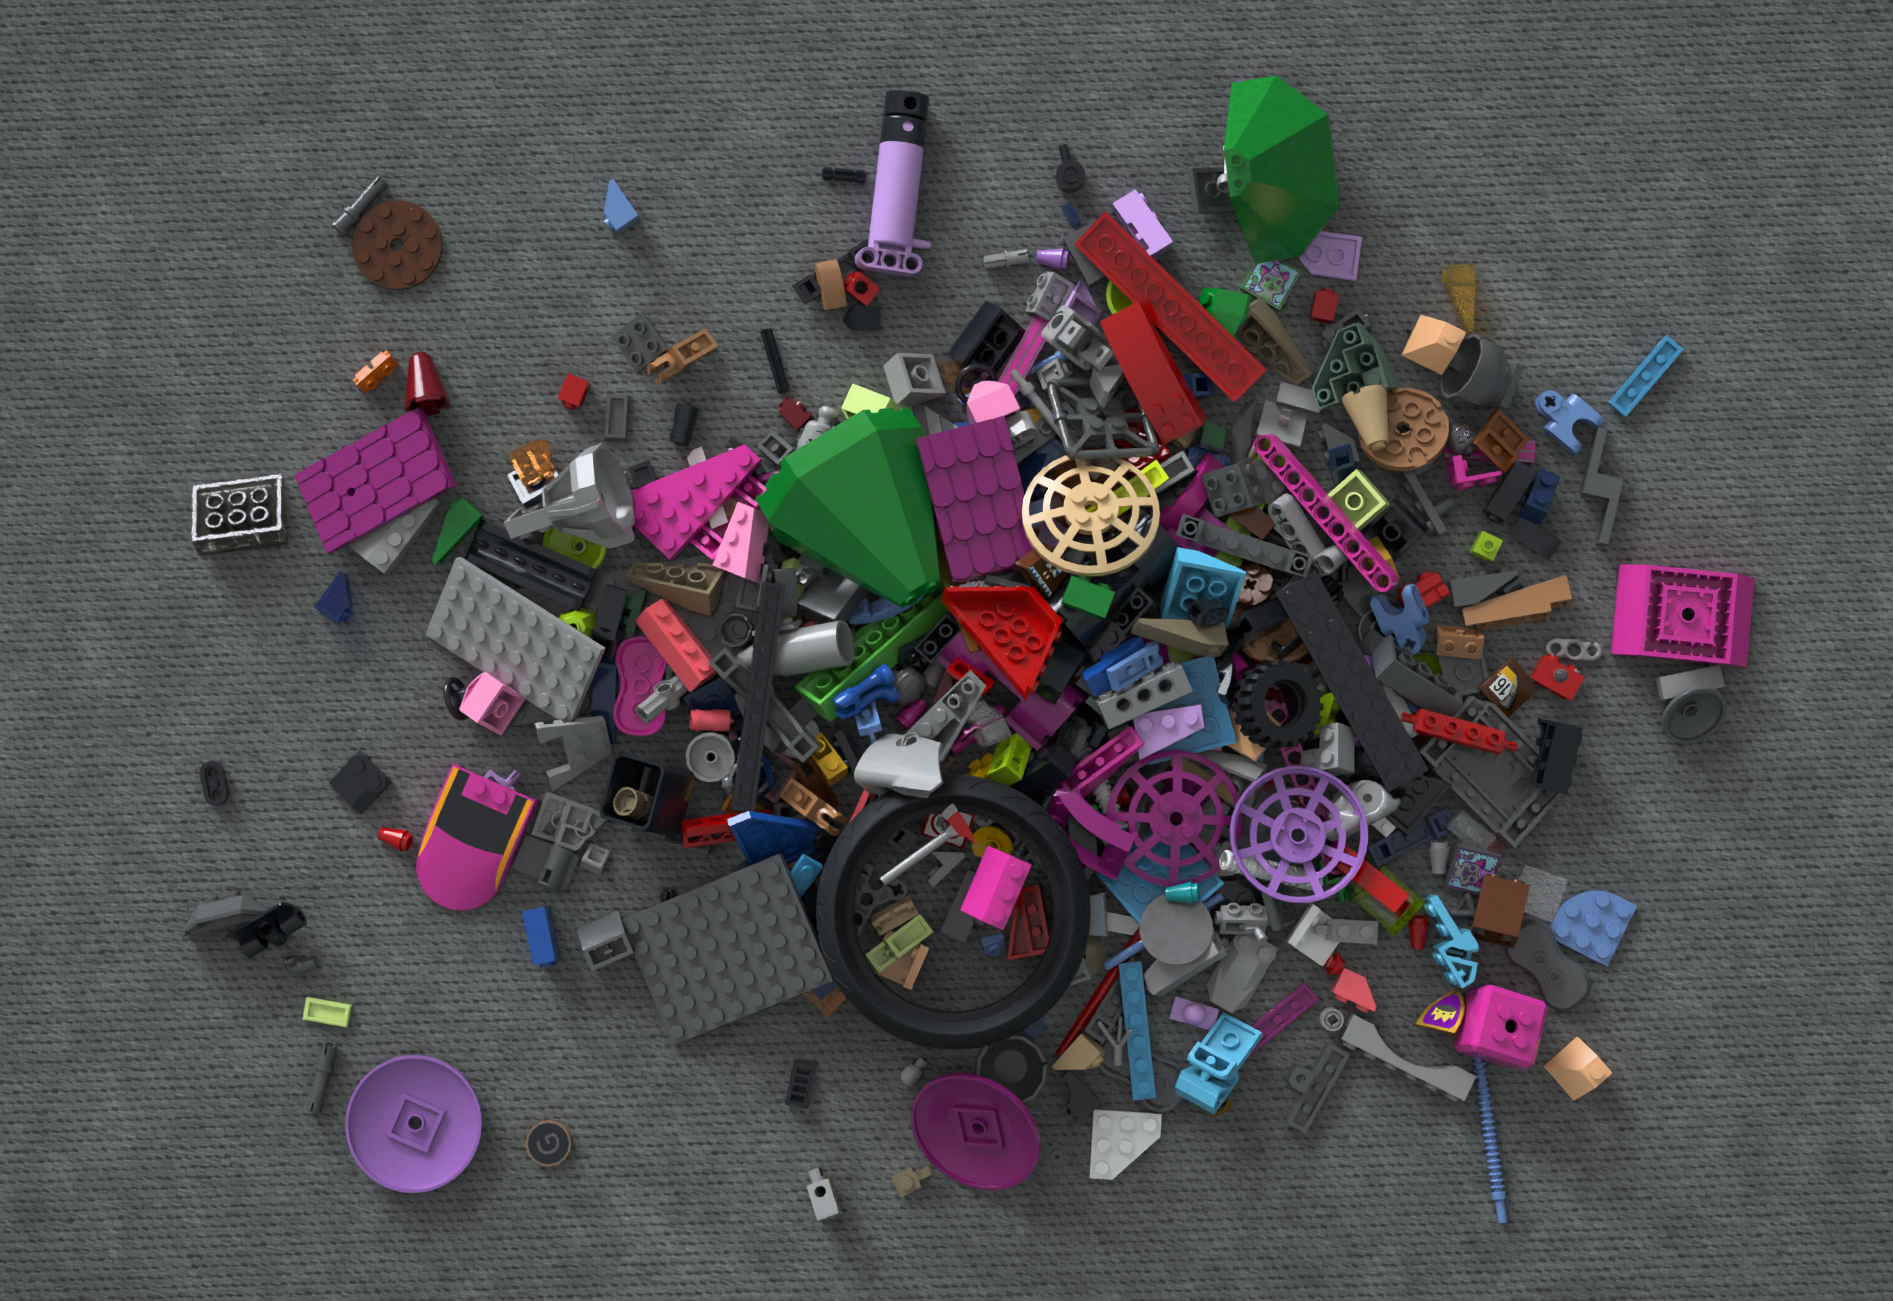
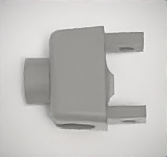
(1071, 333)

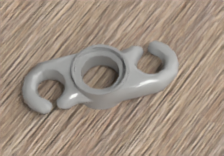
(1583, 654)

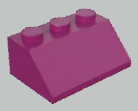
(995, 887)

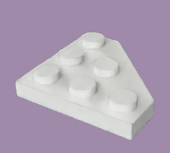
(1120, 1139)

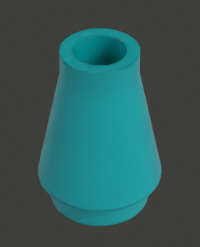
(1183, 893)

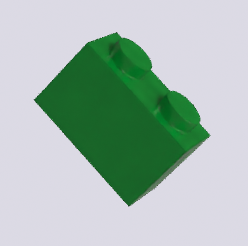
(1088, 597)

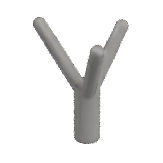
(1117, 1046)

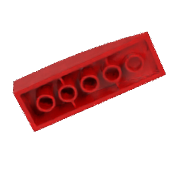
(1152, 373)

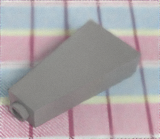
(1165, 977)

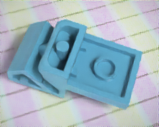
(1458, 970)
(1217, 1063)

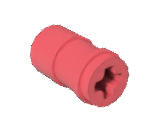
(710, 720)

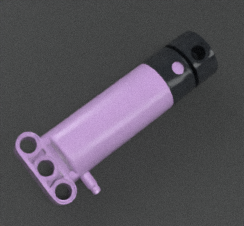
(897, 185)

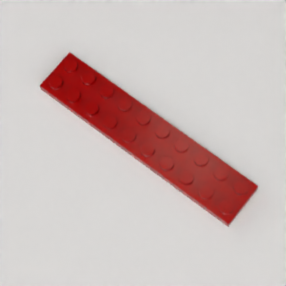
(1170, 306)

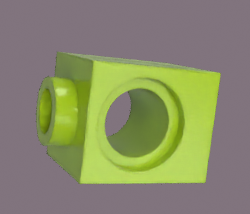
(1485, 546)

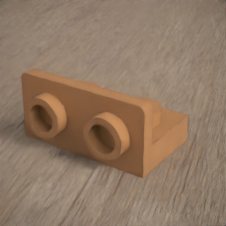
(1459, 641)

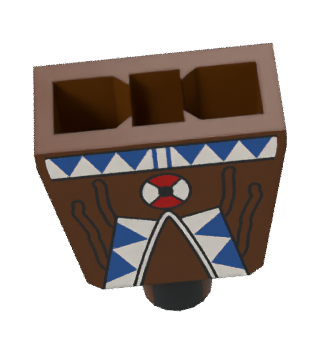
(1040, 573)

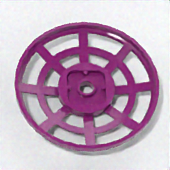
(1164, 806)

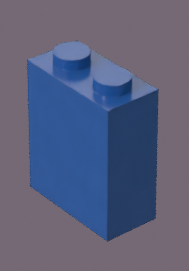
(541, 936)

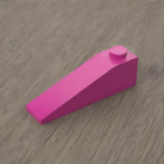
(1103, 762)

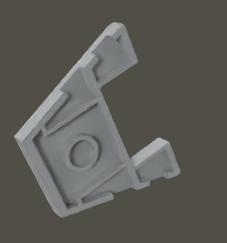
(584, 742)

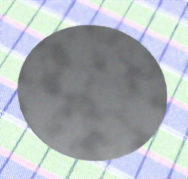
(1175, 930)

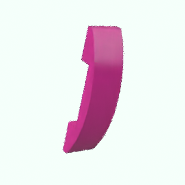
(1192, 497)

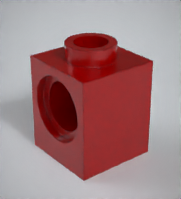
(869, 292)
(1324, 306)
(573, 392)

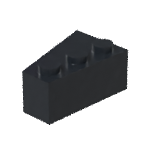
(1045, 771)

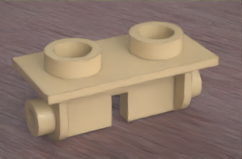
(894, 915)

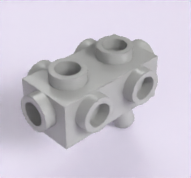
(1243, 920)

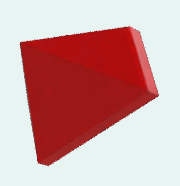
(960, 668)

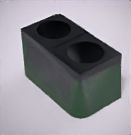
(1213, 437)

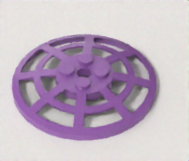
(1303, 820)

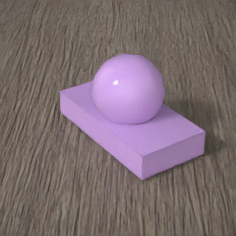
(1193, 1013)

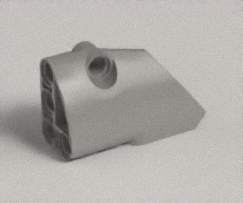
(902, 764)

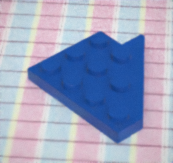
(768, 835)

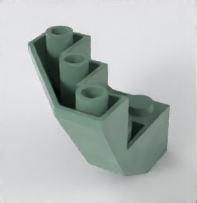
(1350, 364)

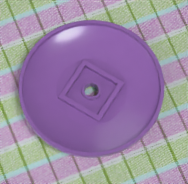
(381, 1129)

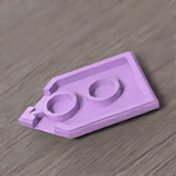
(1333, 256)

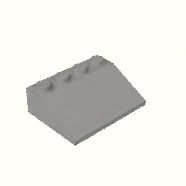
(390, 542)

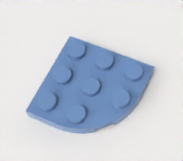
(1593, 923)

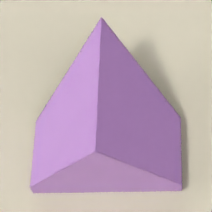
(1082, 303)

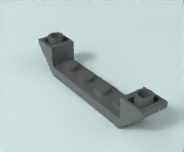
(1244, 546)

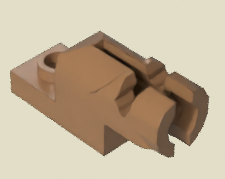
(683, 356)
(811, 806)

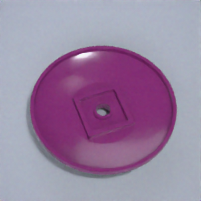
(977, 1157)

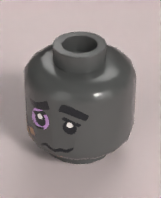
(1461, 440)

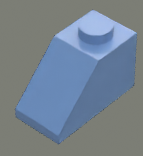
(618, 209)

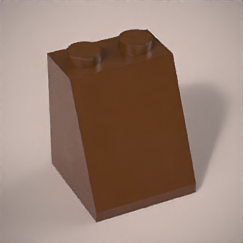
(1499, 910)

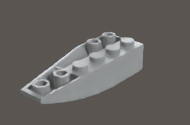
(950, 713)

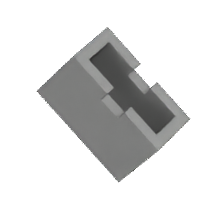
(1176, 468)

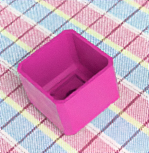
(1484, 1030)

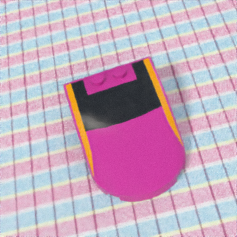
(471, 839)

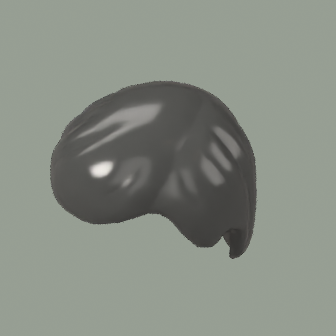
(909, 685)

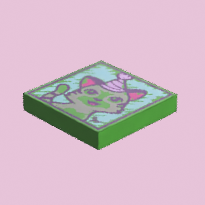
(1271, 282)

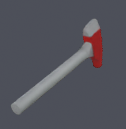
(957, 827)

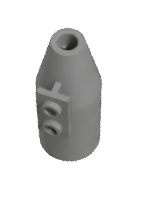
(809, 647)

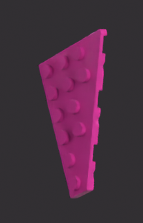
(683, 502)

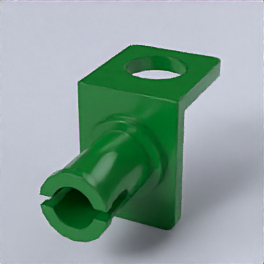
(1335, 880)

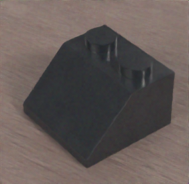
(1395, 528)

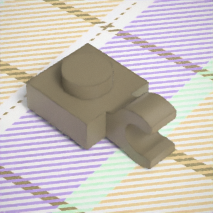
(909, 1181)

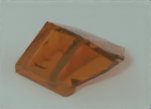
(532, 460)

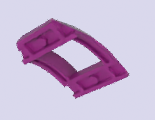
(1118, 841)

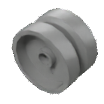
(698, 759)

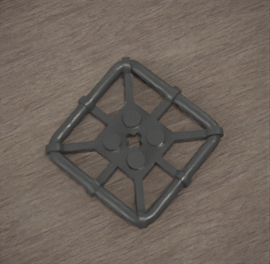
(1095, 428)

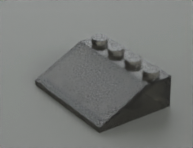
(239, 515)

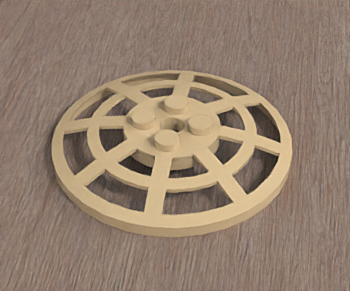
(1090, 523)

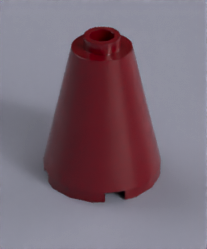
(424, 386)

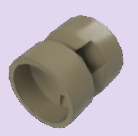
(633, 804)

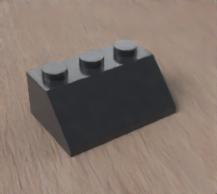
(987, 339)

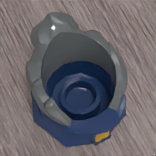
(766, 782)

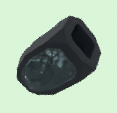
(1207, 612)

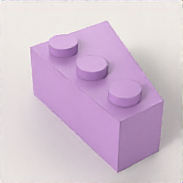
(1142, 223)

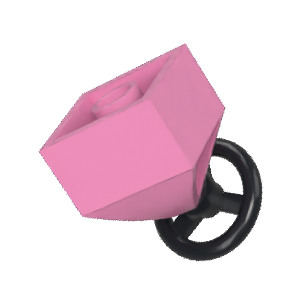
(987, 398)
(484, 701)

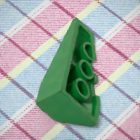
(1226, 307)

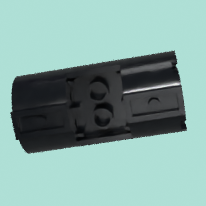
(1148, 571)

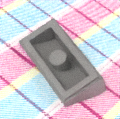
(1297, 398)

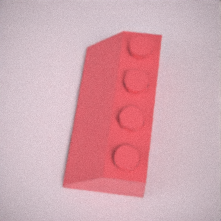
(677, 644)

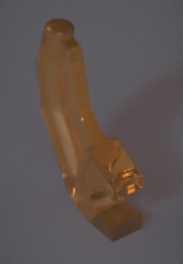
(951, 373)

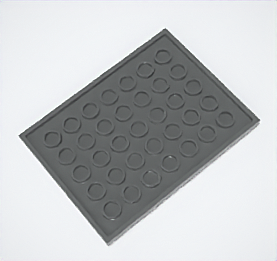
(727, 949)

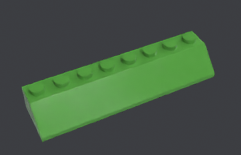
(874, 645)

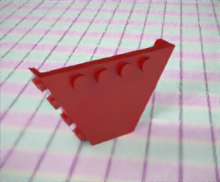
(1010, 627)

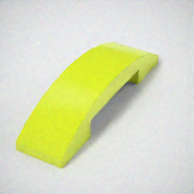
(1154, 474)

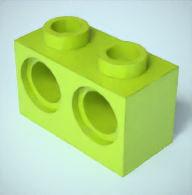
(1009, 760)

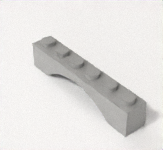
(1448, 1078)

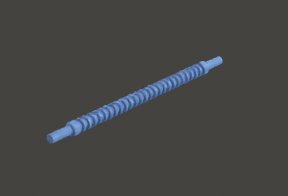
(1498, 1193)

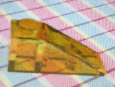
(1460, 288)

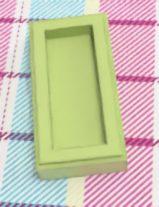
(327, 1012)

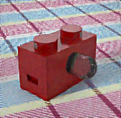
(1556, 677)

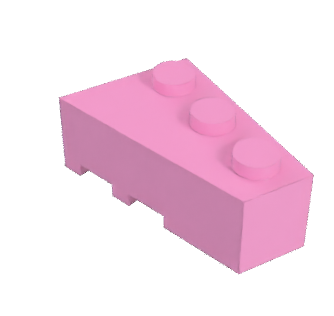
(743, 543)

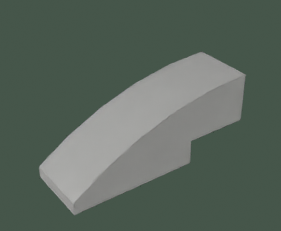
(1674, 684)

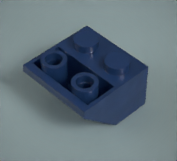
(1029, 469)

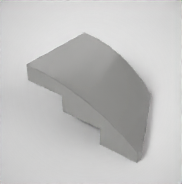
(575, 824)

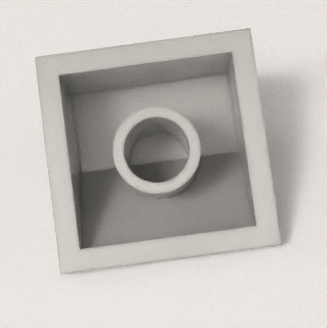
(913, 378)

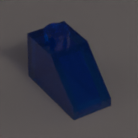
(337, 600)

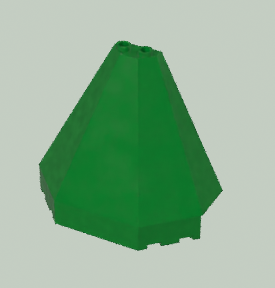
(1279, 167)
(861, 505)

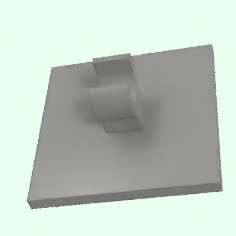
(1284, 422)

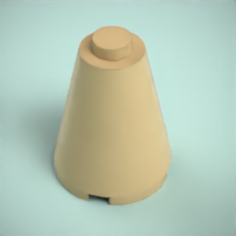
(1369, 414)

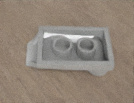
(1240, 972)

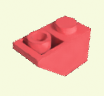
(1353, 988)

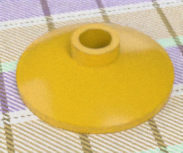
(986, 836)

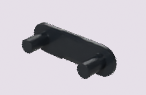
(1284, 651)

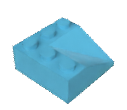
(1198, 577)

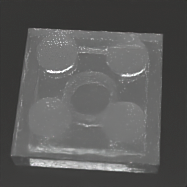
(1544, 892)

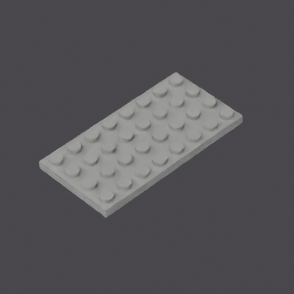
(515, 641)

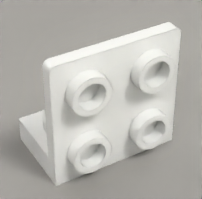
(1304, 939)

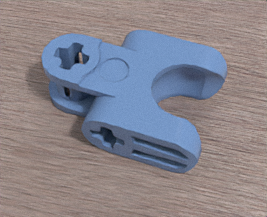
(1563, 415)
(1403, 622)

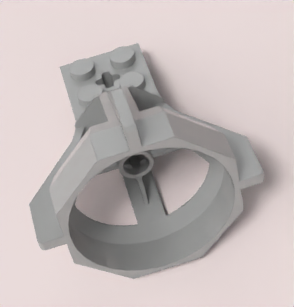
(575, 502)

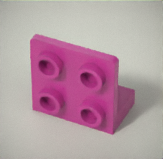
(1456, 473)

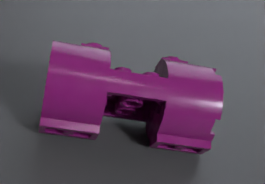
(1029, 718)

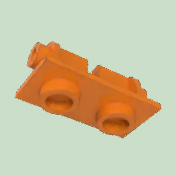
(368, 379)

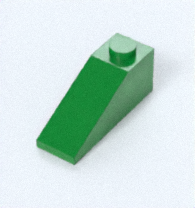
(456, 527)

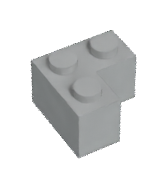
(1334, 751)

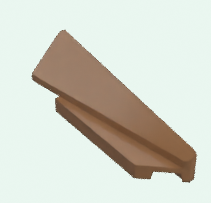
(1520, 606)

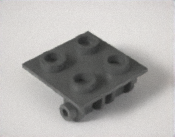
(640, 342)

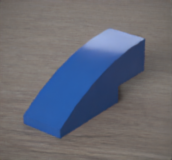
(1096, 675)

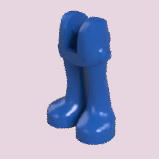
(881, 681)

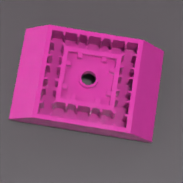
(1651, 619)

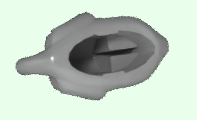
(1375, 803)

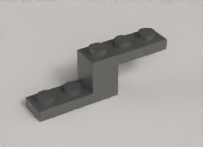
(1602, 487)

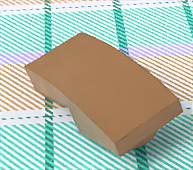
(831, 284)

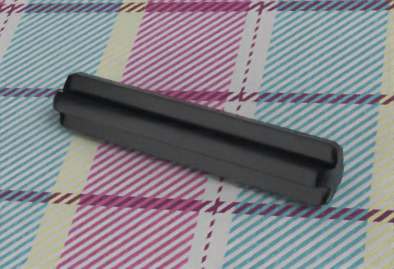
(774, 360)

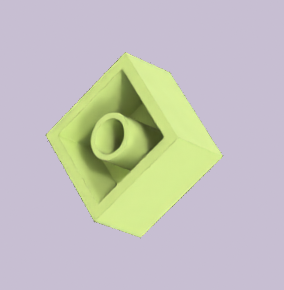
(1359, 499)

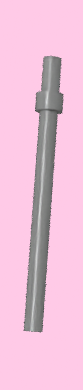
(1026, 389)

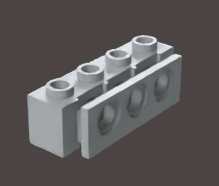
(1154, 696)

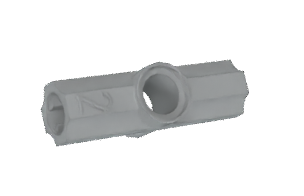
(665, 697)

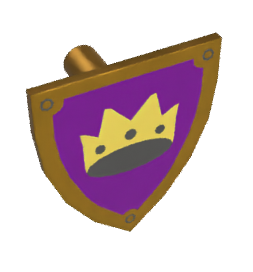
(1444, 1013)

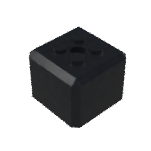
(665, 783)

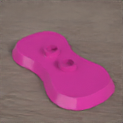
(639, 671)

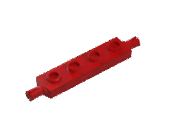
(1459, 731)

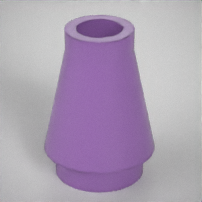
(1054, 258)

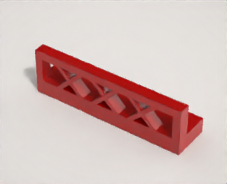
(710, 825)

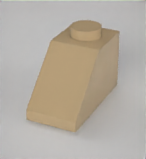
(1081, 1055)

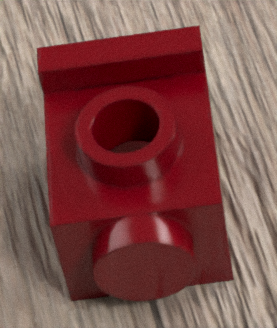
(794, 413)

